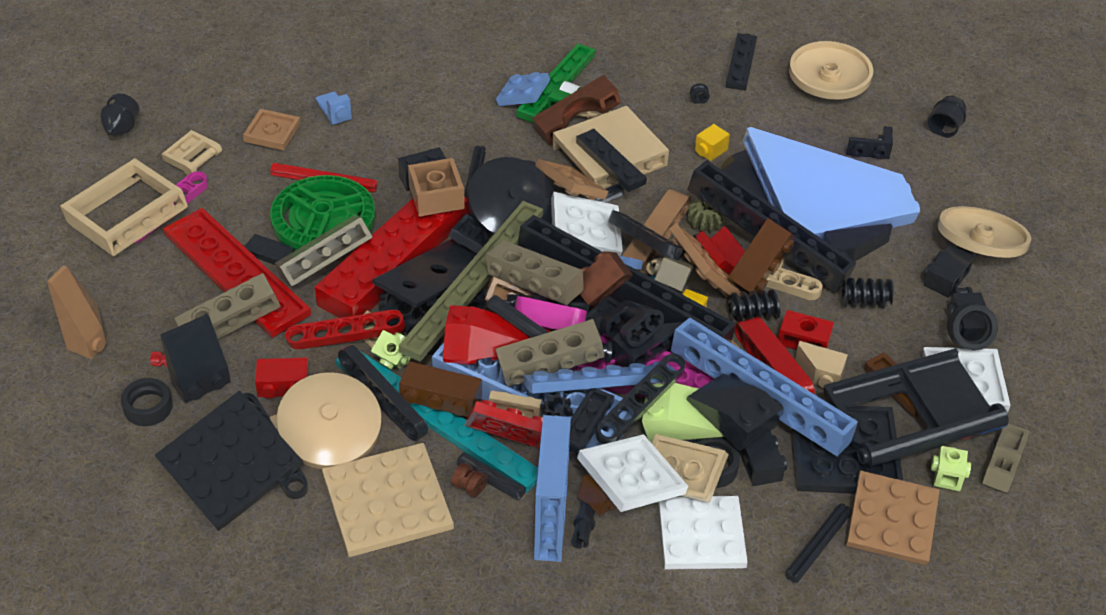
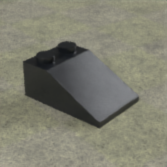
(195, 359)
(737, 409)

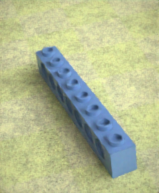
(801, 409)

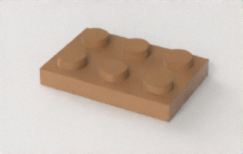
(572, 180)

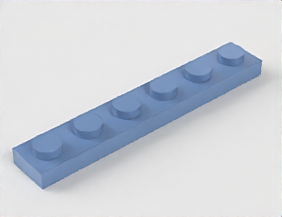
(589, 378)

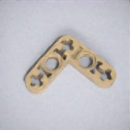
(776, 282)

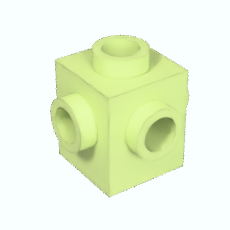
(384, 350)
(950, 468)

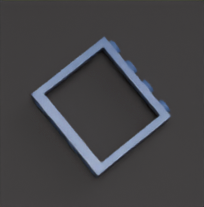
(552, 488)

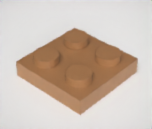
(271, 129)

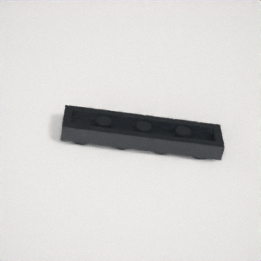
(741, 61)
(611, 160)

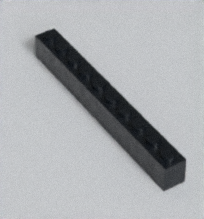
(640, 288)

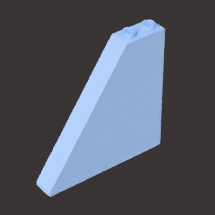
(827, 188)

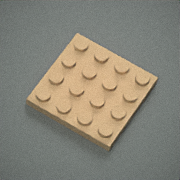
(387, 499)

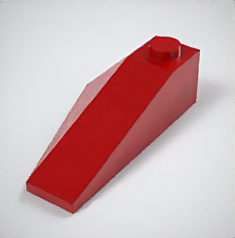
(476, 334)

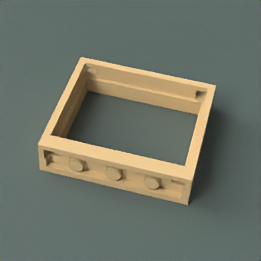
(136, 225)

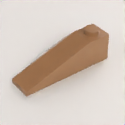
(76, 314)

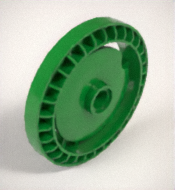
(317, 207)

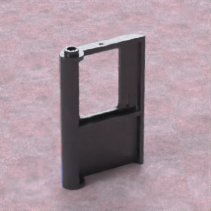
(940, 394)

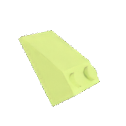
(677, 417)

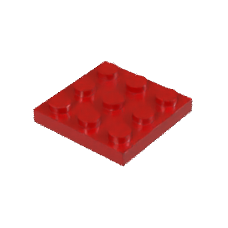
(505, 423)

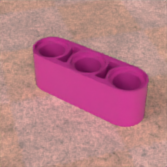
(548, 314)

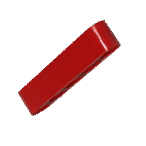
(765, 346)

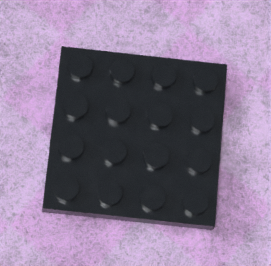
(229, 460)
(824, 472)

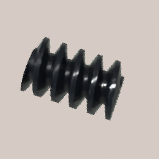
(867, 291)
(752, 304)

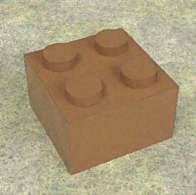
(436, 187)

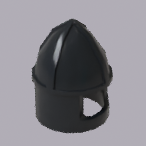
(948, 112)
(119, 116)

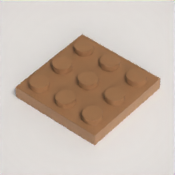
(706, 265)
(893, 518)

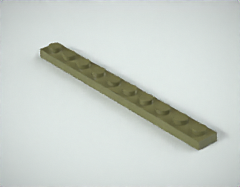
(464, 287)

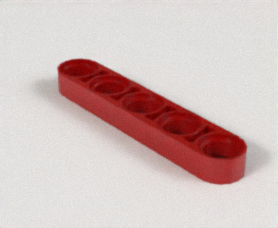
(334, 325)

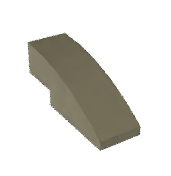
(1006, 457)

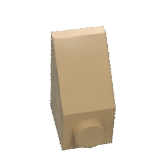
(820, 364)

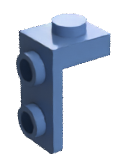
(335, 107)

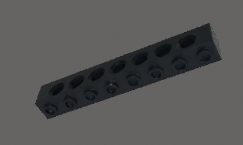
(750, 213)

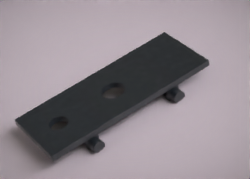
(418, 273)

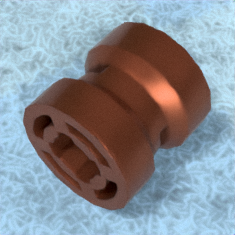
(468, 479)

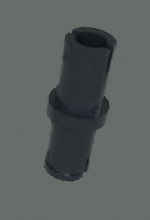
(584, 524)

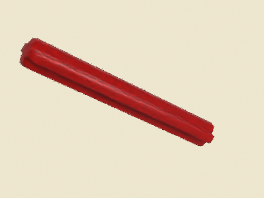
(299, 173)

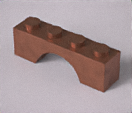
(596, 96)

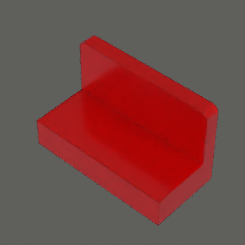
(722, 248)

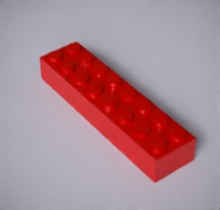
(403, 237)

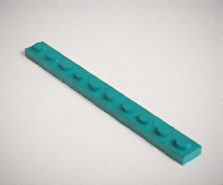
(468, 439)

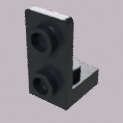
(873, 148)

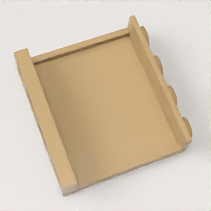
(622, 131)

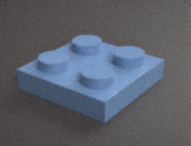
(523, 89)

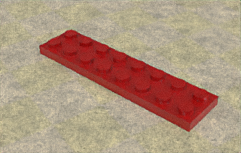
(232, 264)

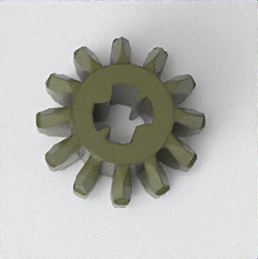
(704, 216)

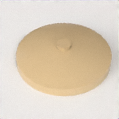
(831, 70)
(984, 232)
(329, 419)

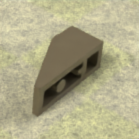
(673, 272)

